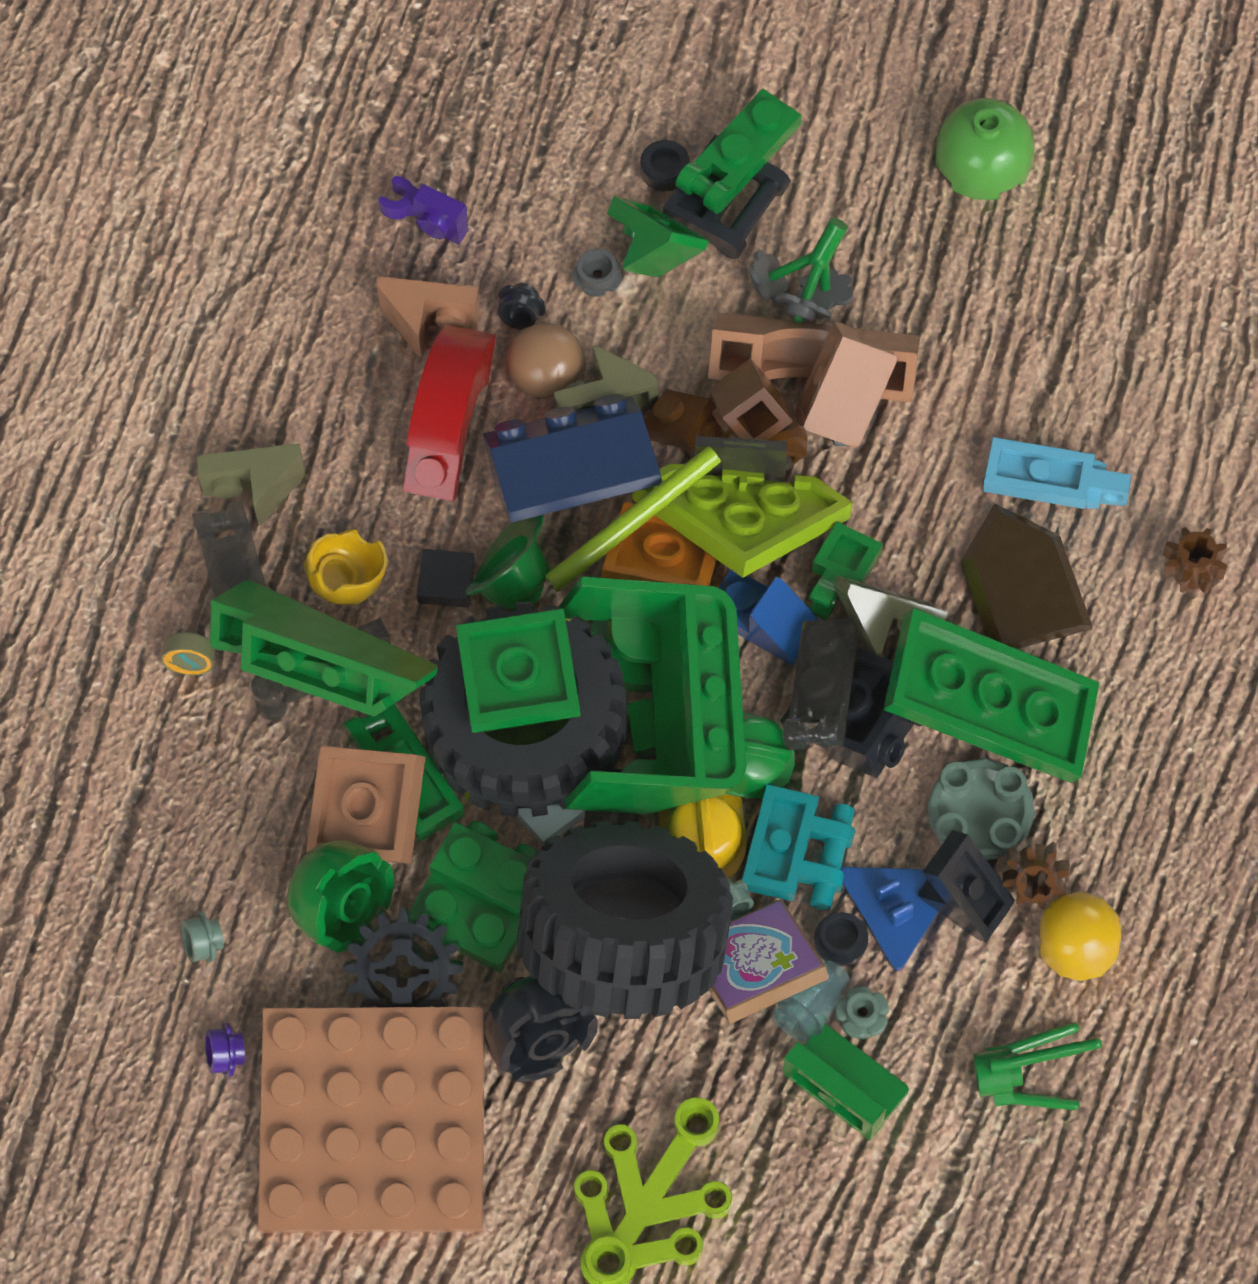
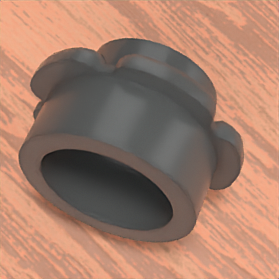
(597, 261)

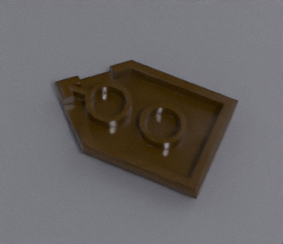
(1022, 582)

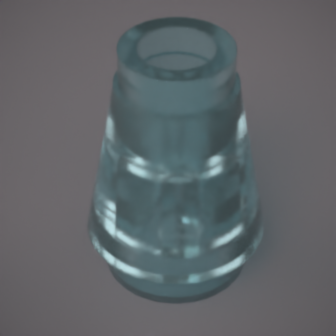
(810, 1009)

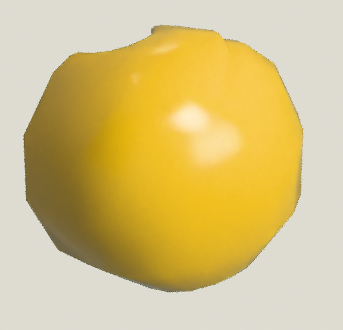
(345, 567)
(1079, 936)

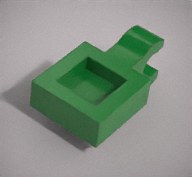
(845, 555)

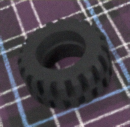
(535, 772)
(671, 930)

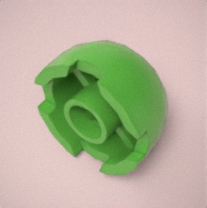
(985, 148)

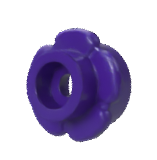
(224, 1050)

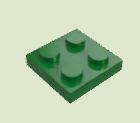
(518, 670)

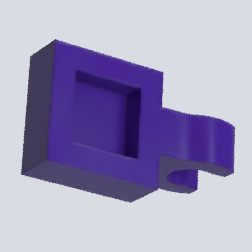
(434, 211)

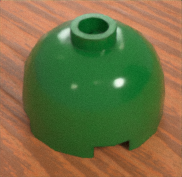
(337, 891)

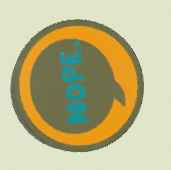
(188, 654)

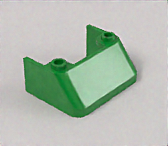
(696, 691)

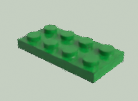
(992, 695)

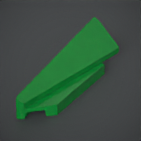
(313, 650)

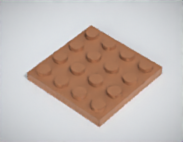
(372, 1120)

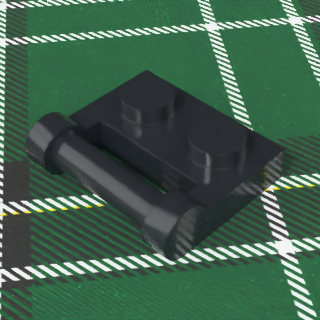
(728, 241)

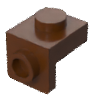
(680, 418)

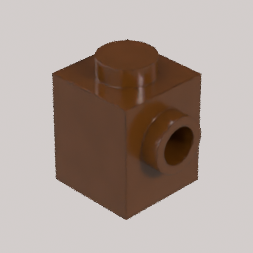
(749, 404)

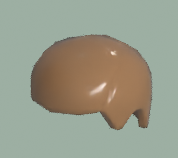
(544, 359)

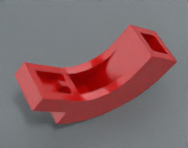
(443, 409)

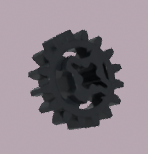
(377, 966)

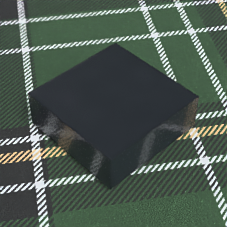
(445, 577)

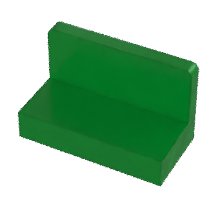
(845, 1081)

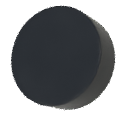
(662, 164)

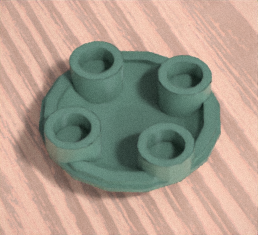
(982, 801)

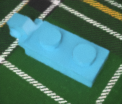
(1053, 476)

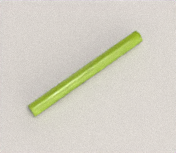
(632, 518)

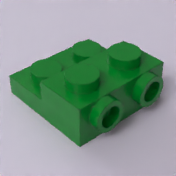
(476, 893)

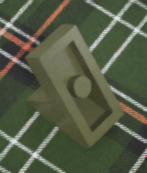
(613, 377)
(265, 471)
(876, 607)

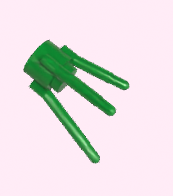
(1001, 1070)

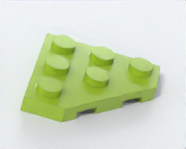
(751, 519)

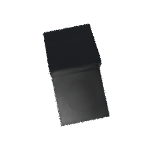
(965, 887)

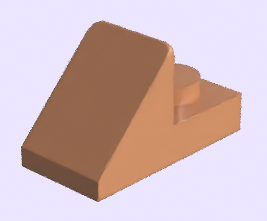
(415, 304)

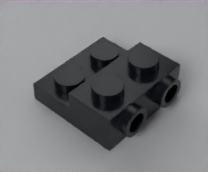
(871, 734)

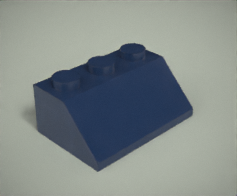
(571, 457)

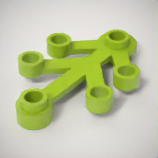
(646, 1203)

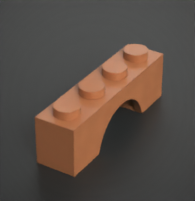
(792, 350)

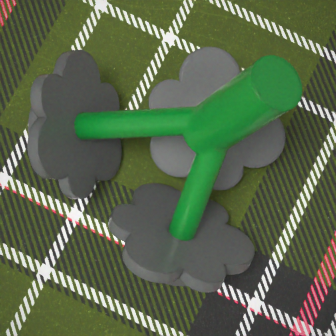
(819, 289)

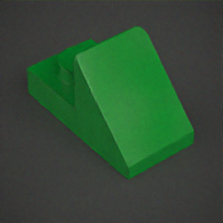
(657, 240)

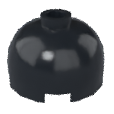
(533, 1030)

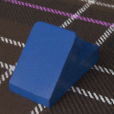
(768, 615)

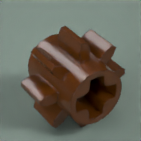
(1199, 546)
(1032, 860)

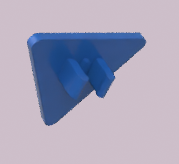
(891, 908)

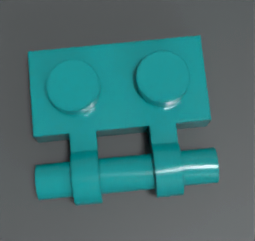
(781, 843)

